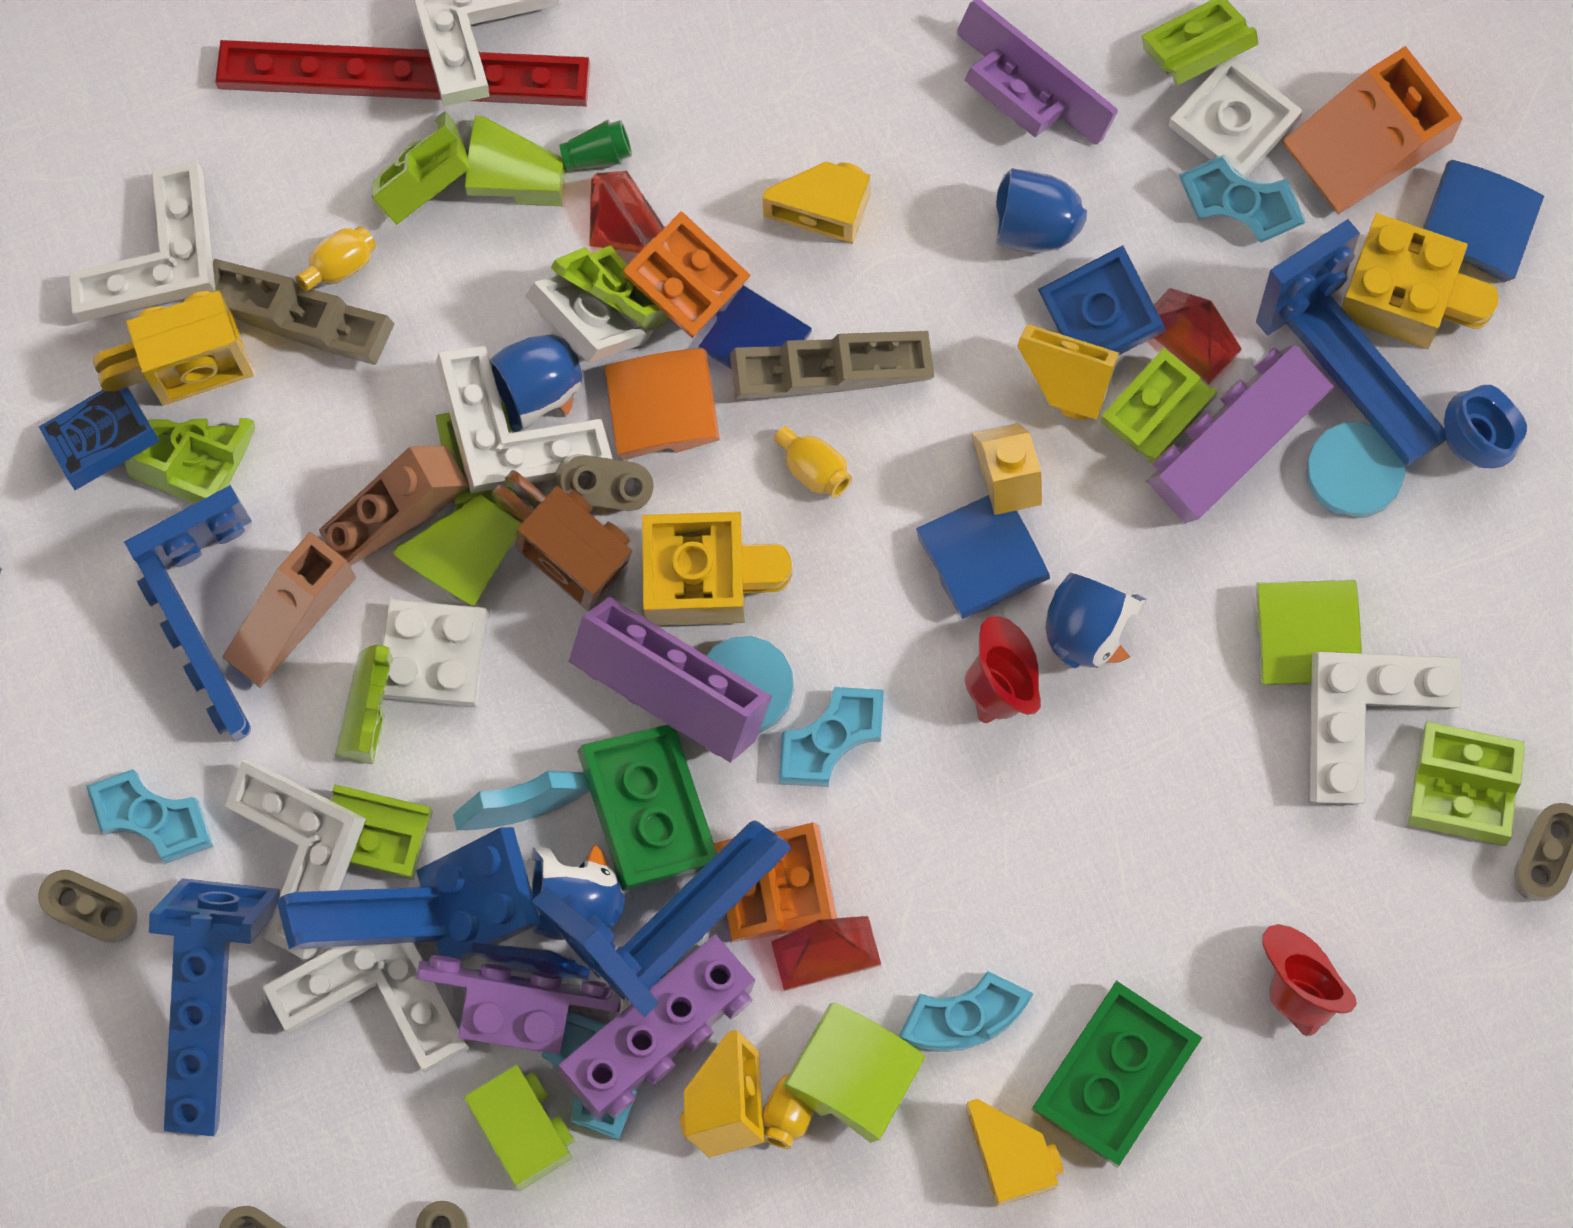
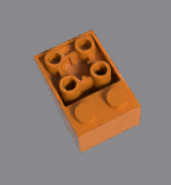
(1374, 130)

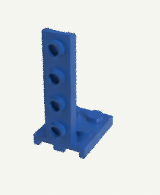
(1301, 297)
(179, 543)
(461, 899)
(203, 923)
(672, 929)

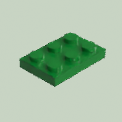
(647, 806)
(1116, 1074)

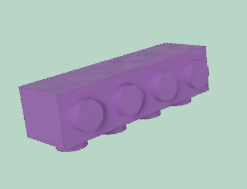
(1239, 433)
(669, 679)
(641, 1048)

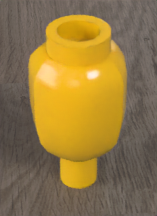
(337, 258)
(814, 462)
(785, 1117)

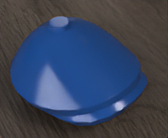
(1484, 427)

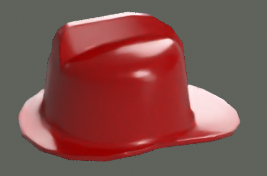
(1004, 673)
(1304, 980)

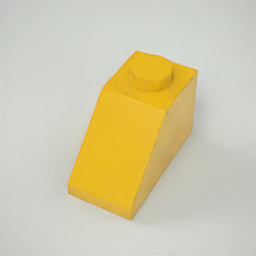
(821, 200)
(1068, 371)
(1009, 467)
(725, 1099)
(1013, 1154)

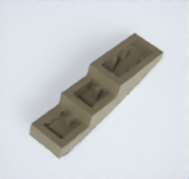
(306, 317)
(832, 365)

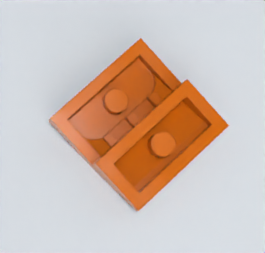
(686, 274)
(662, 402)
(790, 893)

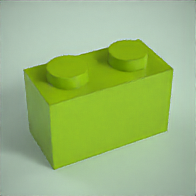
(520, 1127)

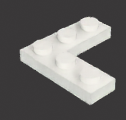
(452, 43)
(161, 277)
(483, 435)
(1339, 696)
(319, 827)
(352, 970)

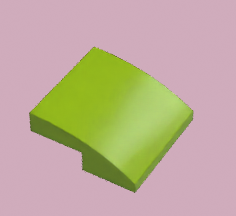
(1303, 620)
(1466, 783)
(854, 1071)

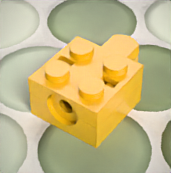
(1412, 282)
(178, 350)
(702, 569)

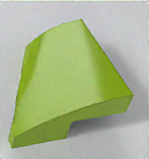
(512, 167)
(421, 171)
(602, 277)
(191, 457)
(462, 548)
(363, 710)

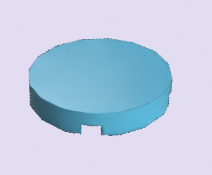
(1354, 470)
(762, 666)

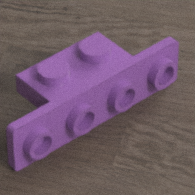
(1028, 80)
(516, 1008)

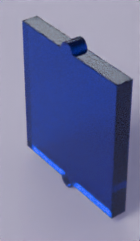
(751, 323)
(530, 960)

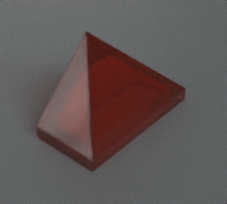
(620, 213)
(1196, 333)
(825, 951)

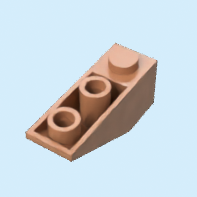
(395, 502)
(289, 608)

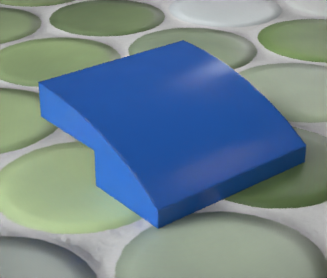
(1487, 214)
(982, 556)

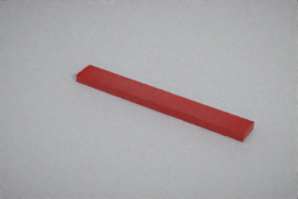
(394, 72)

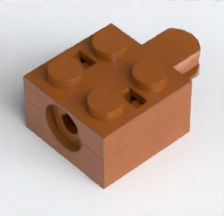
(565, 539)

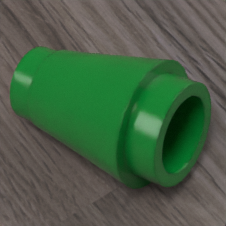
(597, 147)

